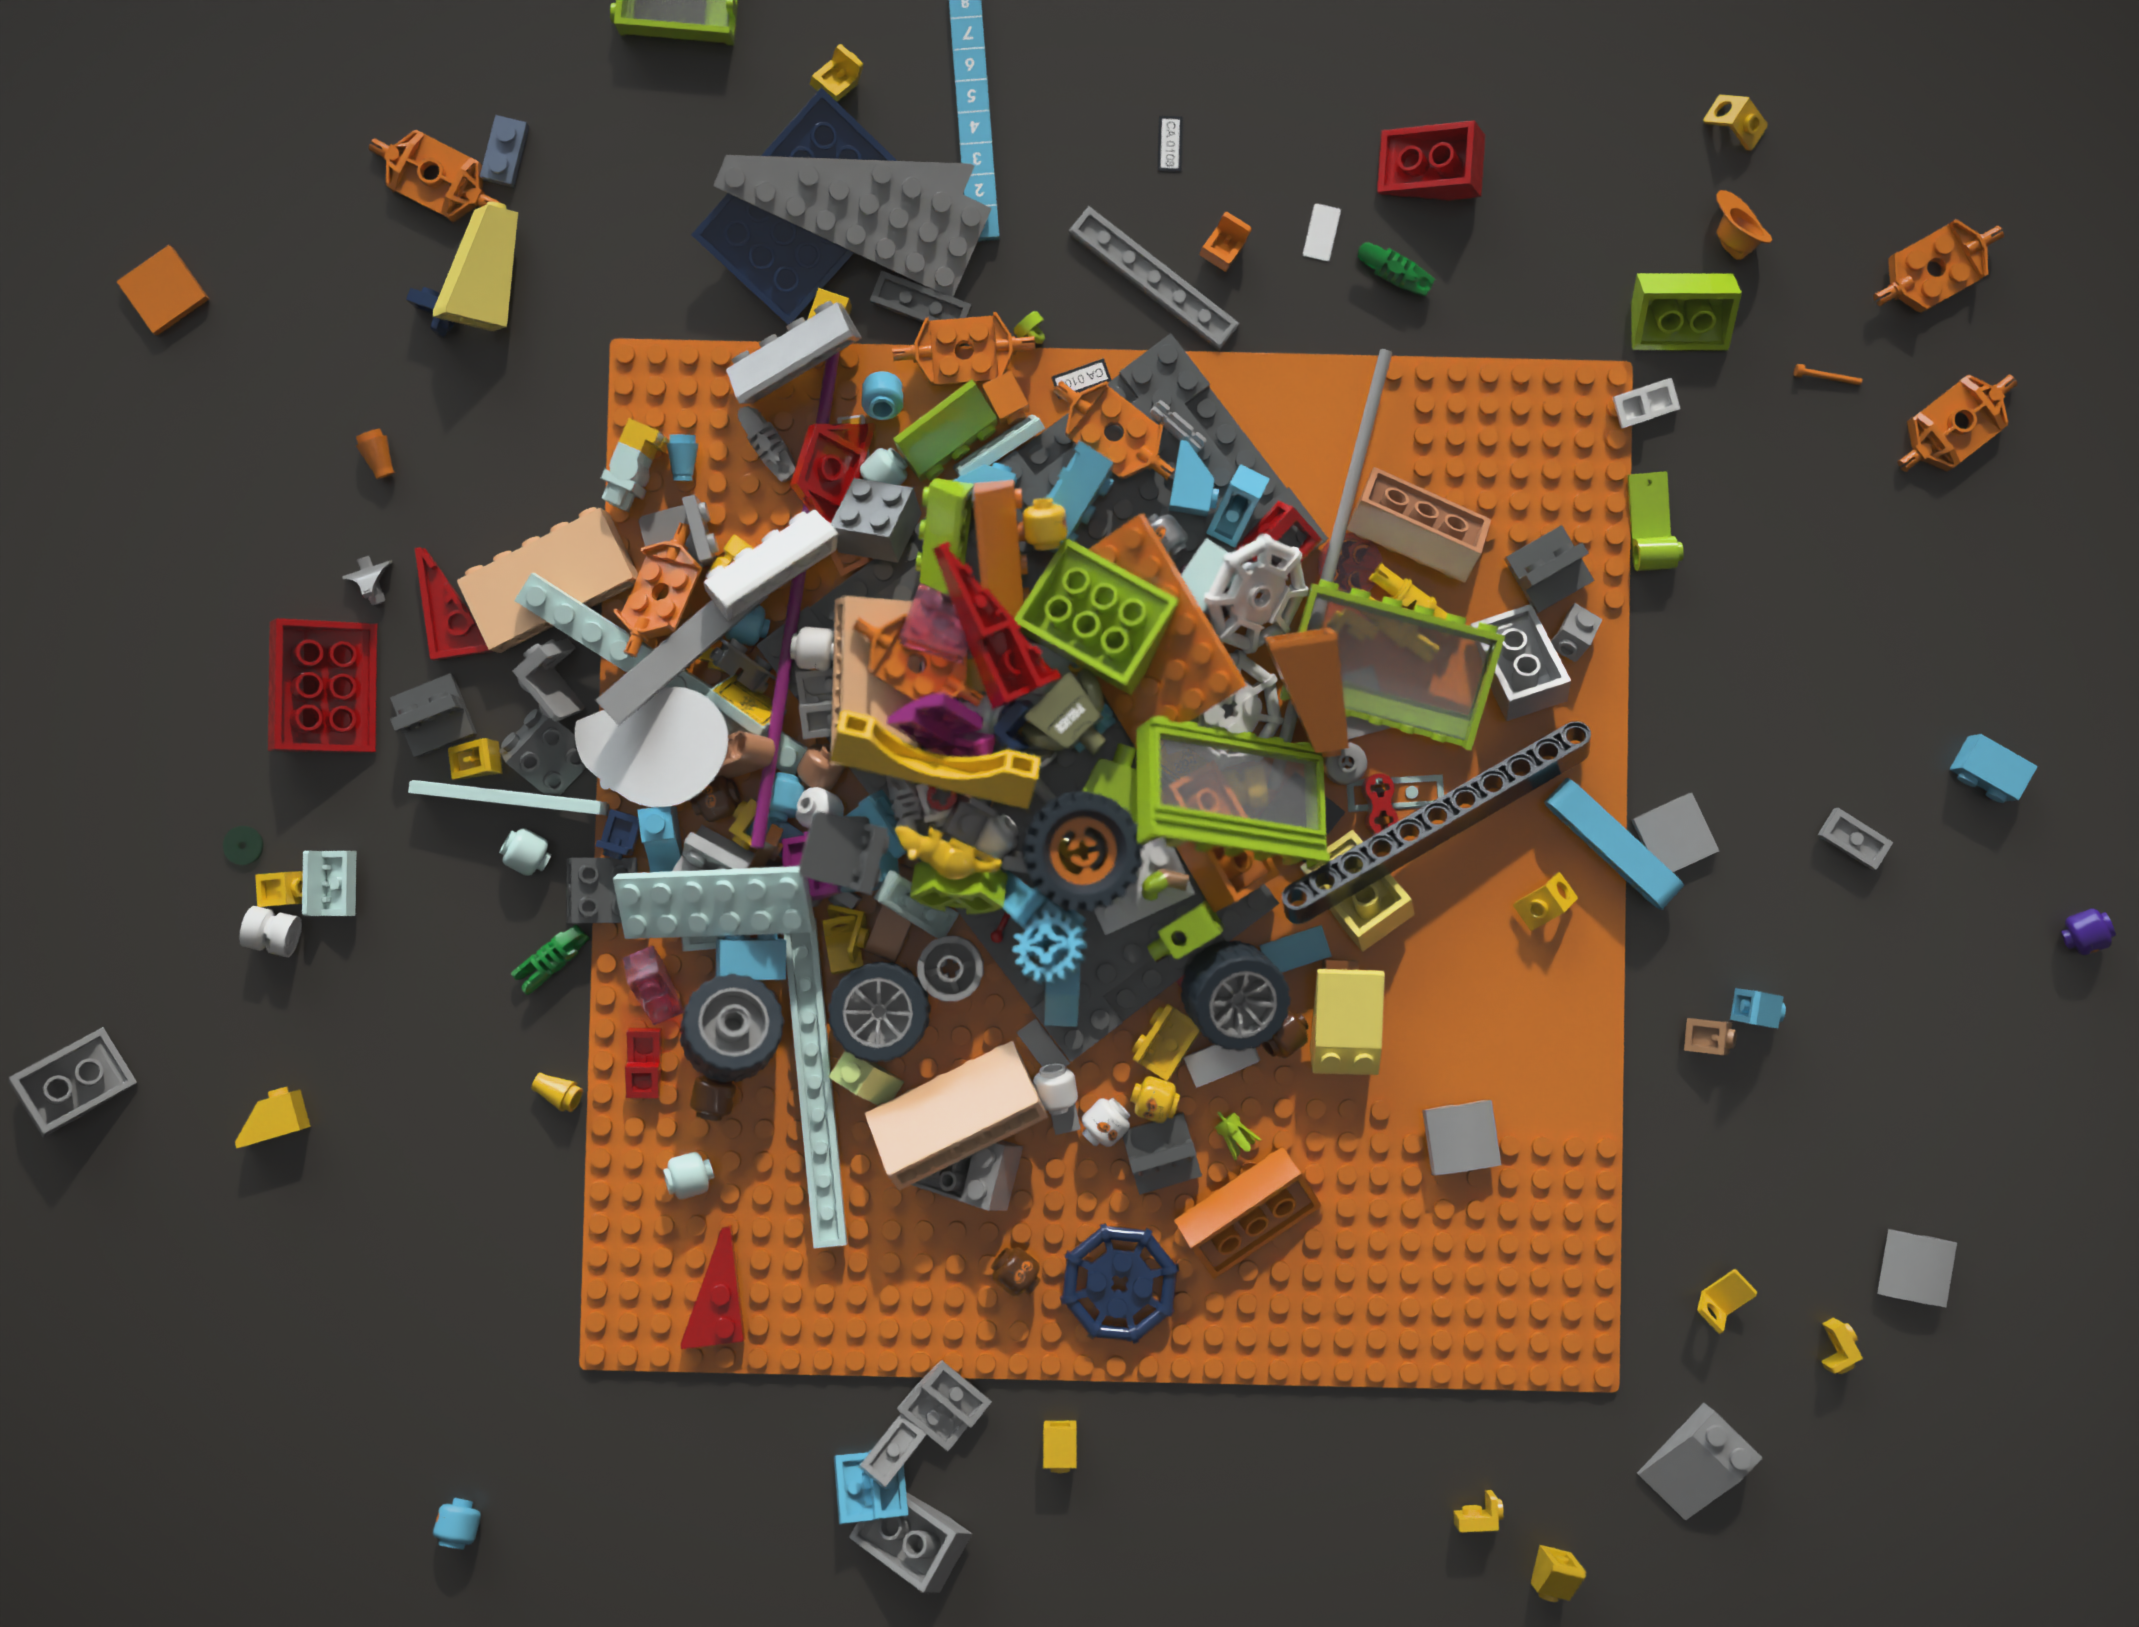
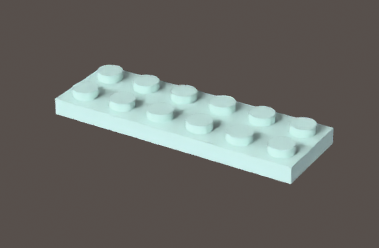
(714, 903)

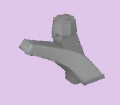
(369, 578)

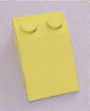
(1374, 909)
(1347, 1022)

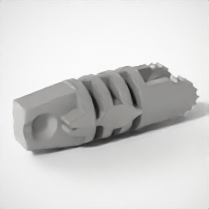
(767, 443)
(906, 805)

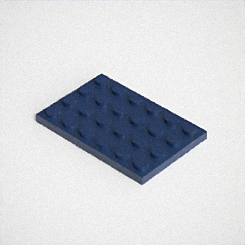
(770, 254)

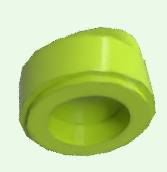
(1030, 327)

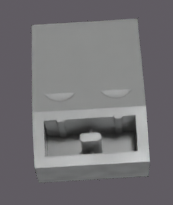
(979, 1179)

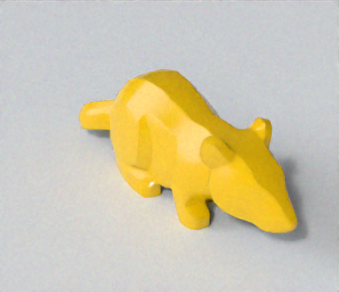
(950, 859)

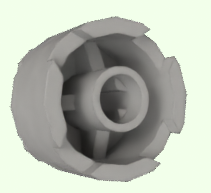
(966, 978)

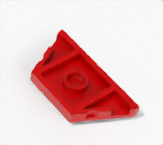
(829, 464)

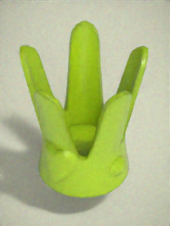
(1235, 1131)

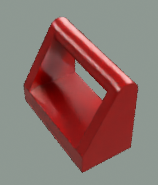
(1276, 523)

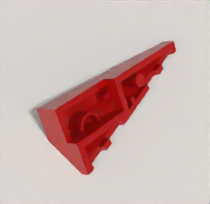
(1001, 653)

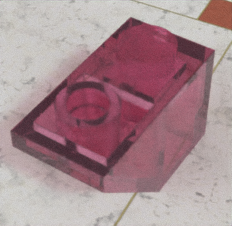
(652, 985)

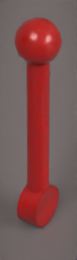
(997, 936)

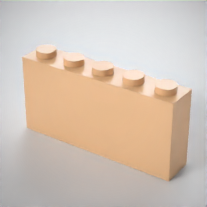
(577, 557)
(853, 685)
(955, 1115)

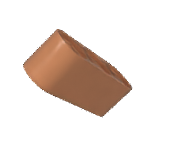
(746, 754)
(890, 928)

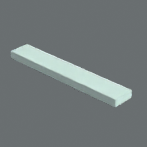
(508, 797)

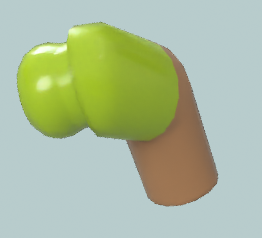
(1160, 881)

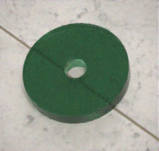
(253, 847)

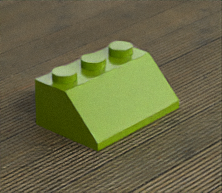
(1684, 311)
(946, 432)
(946, 520)

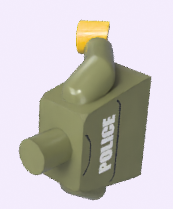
(1067, 714)

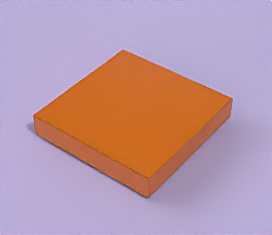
(162, 290)

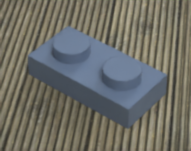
(504, 151)

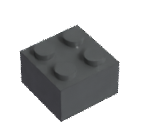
(876, 520)

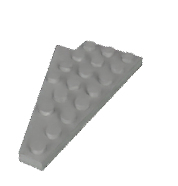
(883, 210)

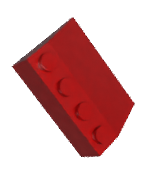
(322, 686)

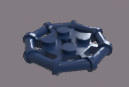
(1139, 1284)

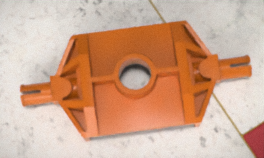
(454, 190)
(1962, 261)
(940, 338)
(1101, 407)
(1938, 438)
(664, 567)
(890, 658)

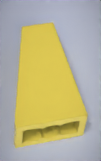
(481, 272)

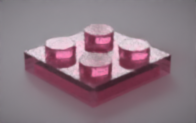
(934, 626)

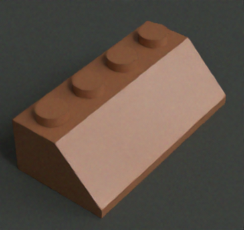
(1419, 525)

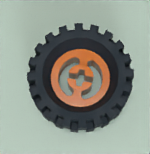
(1087, 887)

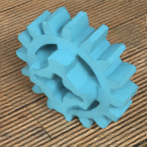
(1038, 938)

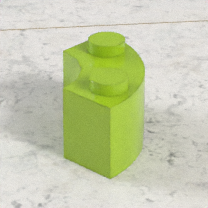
(976, 892)

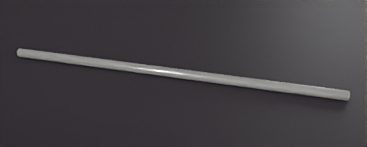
(1348, 497)

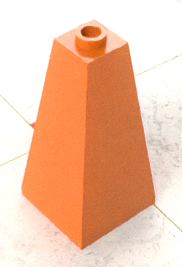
(1313, 679)

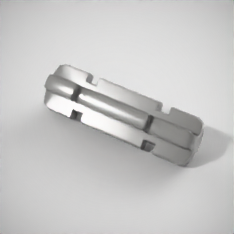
(1177, 426)

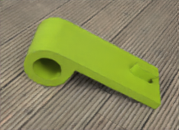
(1650, 523)

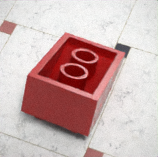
(1432, 161)

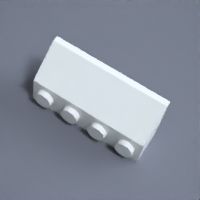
(771, 564)

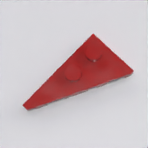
(448, 621)
(718, 1307)

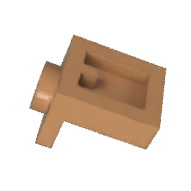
(1709, 1036)

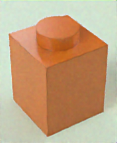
(1006, 399)

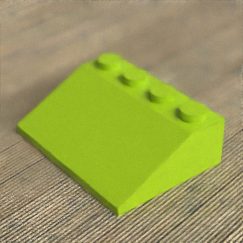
(1097, 615)

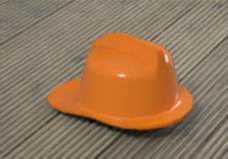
(1739, 227)

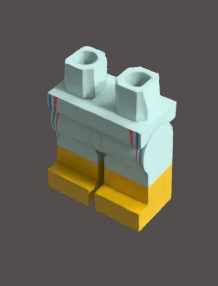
(631, 464)

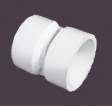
(276, 933)

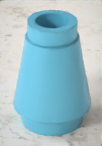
(682, 456)

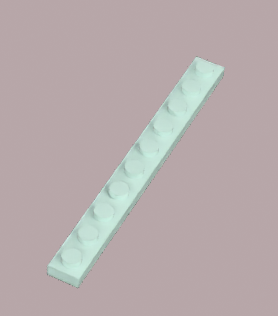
(610, 642)
(815, 1089)

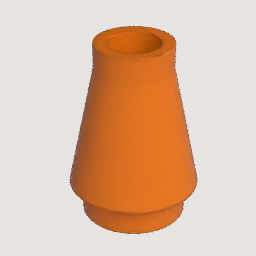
(376, 452)

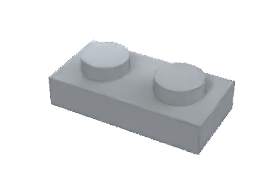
(1855, 838)
(892, 1450)

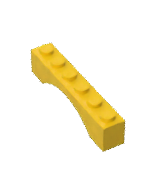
(998, 777)

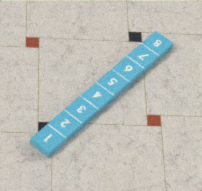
(974, 107)

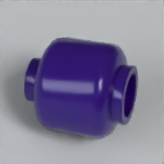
(2088, 931)

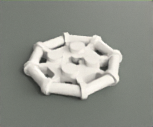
(1277, 601)
(1246, 703)

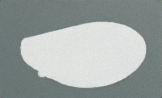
(660, 751)

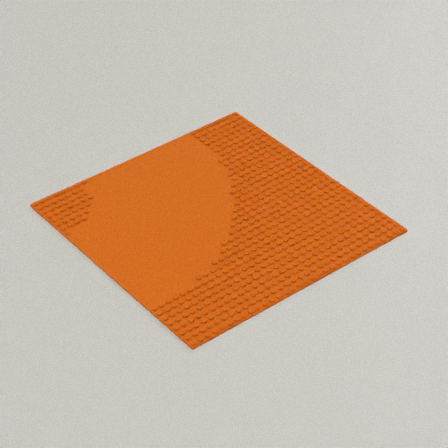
(1400, 1270)

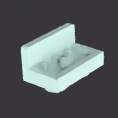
(329, 883)

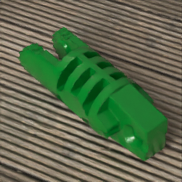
(1396, 269)
(550, 958)

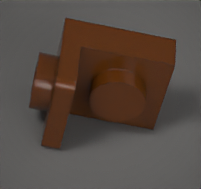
(769, 854)

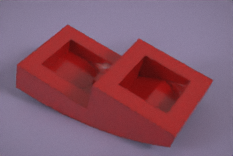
(643, 1062)

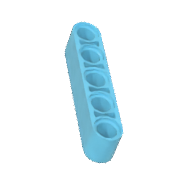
(1614, 843)

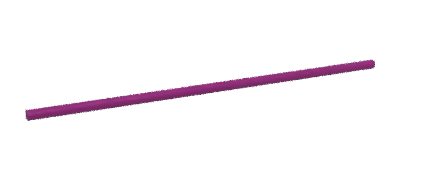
(790, 628)

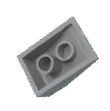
(1528, 668)
(72, 1082)
(1699, 1462)
(916, 1545)

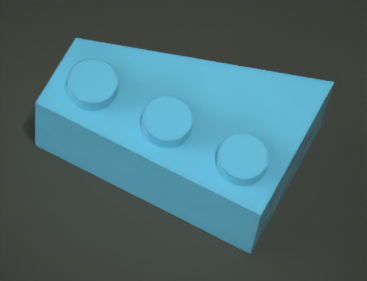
(1080, 486)

